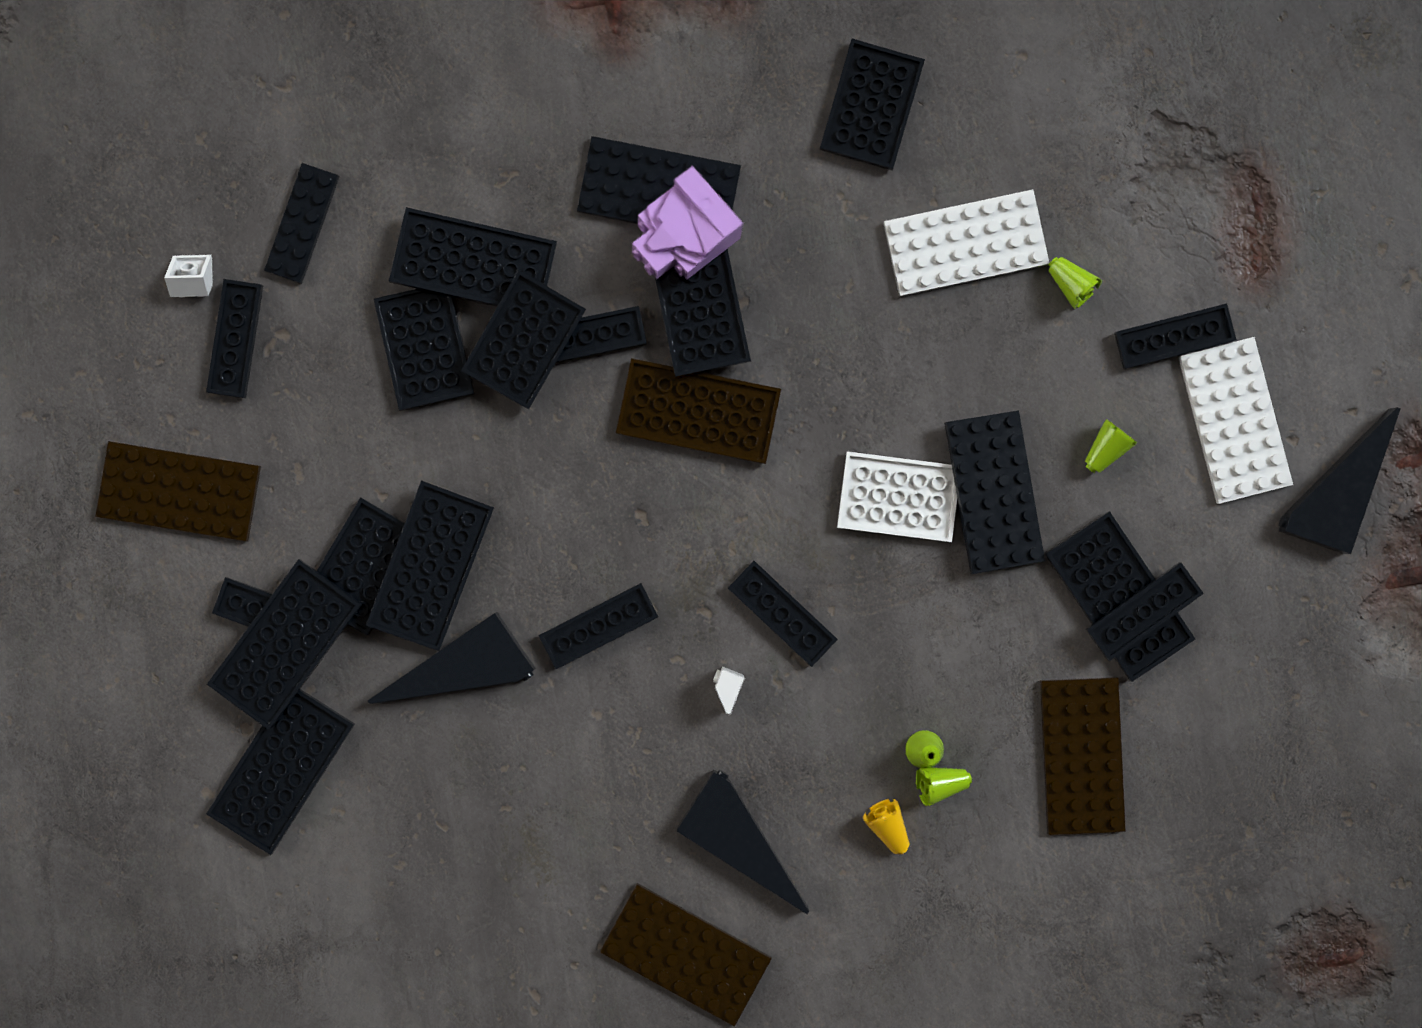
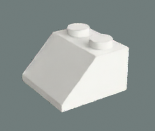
(189, 276)
(728, 686)

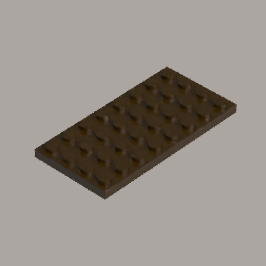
(698, 411)
(178, 491)
(1082, 756)
(685, 954)

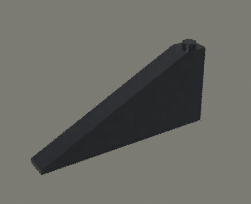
(1337, 502)
(474, 660)
(728, 830)

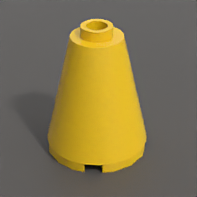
(888, 825)

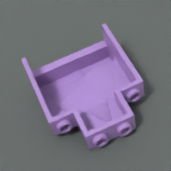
(685, 228)

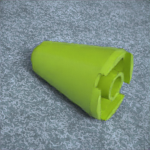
(1073, 281)
(1108, 447)
(924, 749)
(941, 783)

